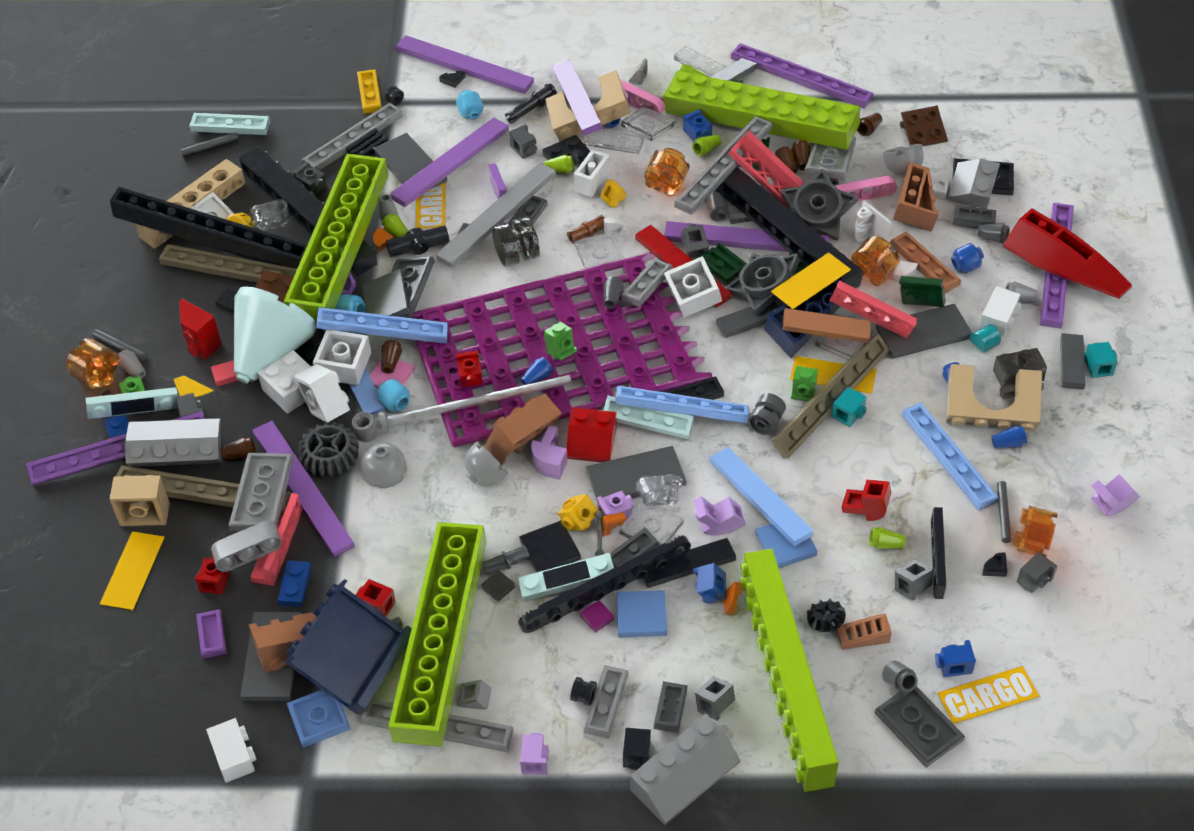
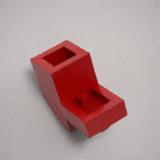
(870, 502)

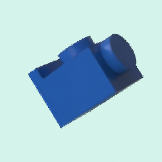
(696, 125)
(710, 583)
(956, 659)

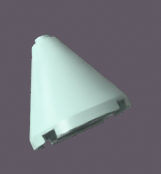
(265, 331)

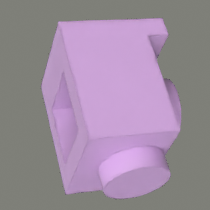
(615, 504)
(534, 754)

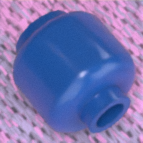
(967, 258)

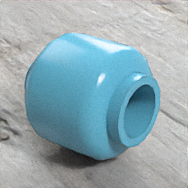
(469, 104)
(351, 303)
(393, 395)

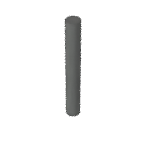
(209, 144)
(118, 344)
(1004, 512)

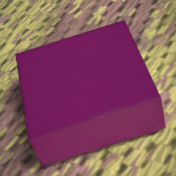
(597, 616)

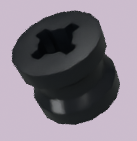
(583, 691)

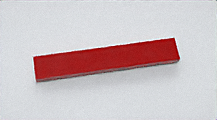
(671, 254)

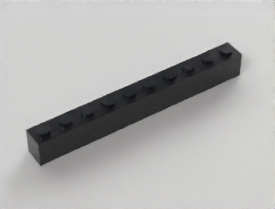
(301, 203)
(782, 223)
(206, 229)

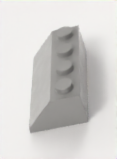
(173, 442)
(684, 769)

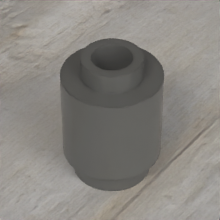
(717, 207)
(899, 676)

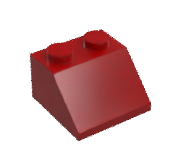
(199, 330)
(591, 435)

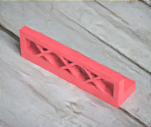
(768, 164)
(873, 309)
(268, 567)

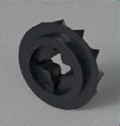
(831, 621)

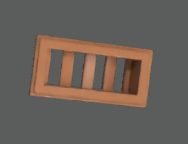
(873, 622)

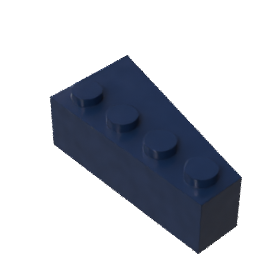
(793, 341)

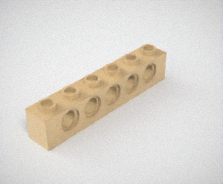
(221, 180)

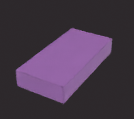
(496, 180)
(211, 633)

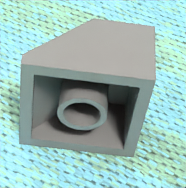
(974, 182)

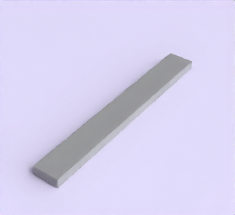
(718, 170)
(495, 215)

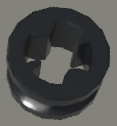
(394, 95)

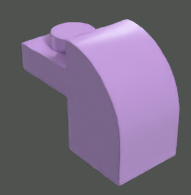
(548, 457)
(1114, 496)
(719, 518)

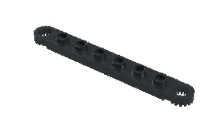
(604, 584)

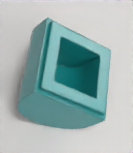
(986, 338)

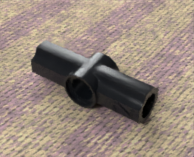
(417, 241)

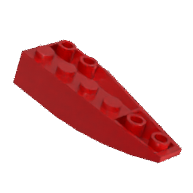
(1064, 254)

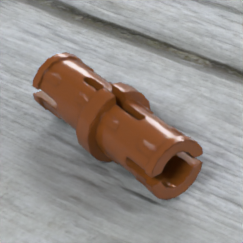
(586, 229)

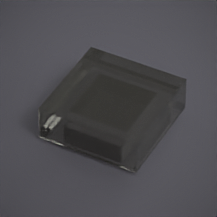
(498, 585)

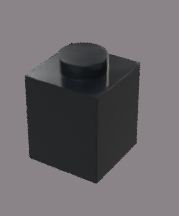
(636, 747)

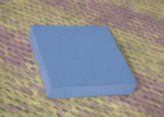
(783, 550)
(641, 613)
(317, 717)

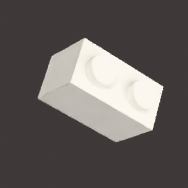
(592, 173)
(1001, 309)
(230, 749)

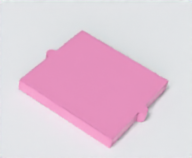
(401, 373)

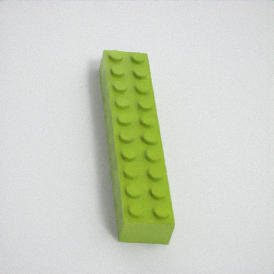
(738, 103)
(338, 234)
(438, 635)
(789, 672)

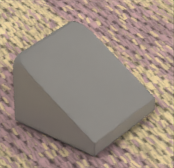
(640, 73)
(474, 695)

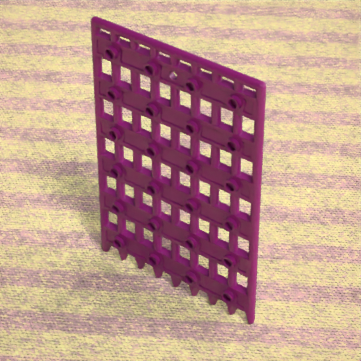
(534, 345)

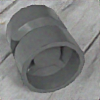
(766, 414)

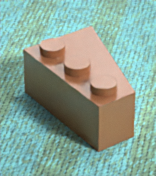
(916, 200)
(521, 427)
(275, 639)

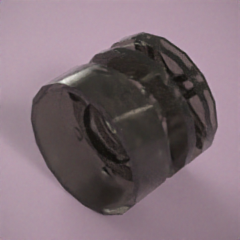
(519, 240)

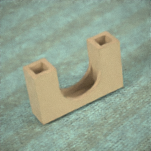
(609, 108)
(964, 407)

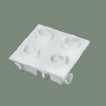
(871, 223)

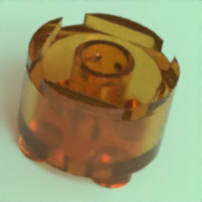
(666, 171)
(876, 259)
(92, 363)
(1036, 530)

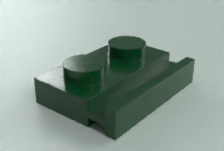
(723, 263)
(922, 291)

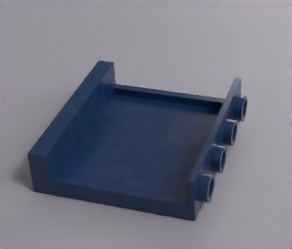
(347, 648)

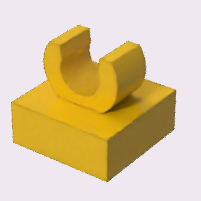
(613, 193)

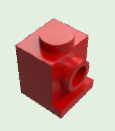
(469, 369)
(211, 579)
(377, 596)

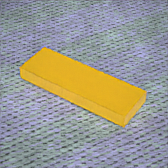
(369, 91)

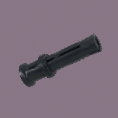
(537, 99)

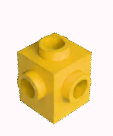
(577, 513)

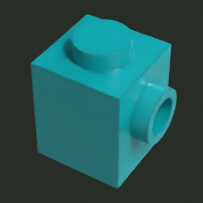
(1100, 359)
(849, 407)

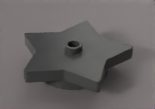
(830, 201)
(762, 276)

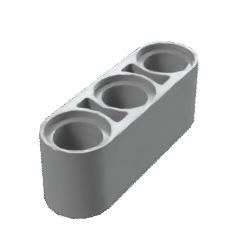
(246, 546)

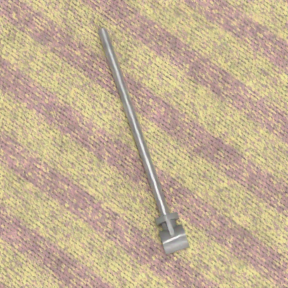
(369, 426)

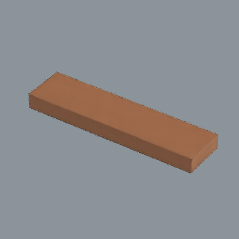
(927, 263)
(826, 325)

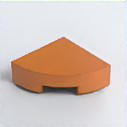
(380, 237)
(611, 521)
(732, 594)

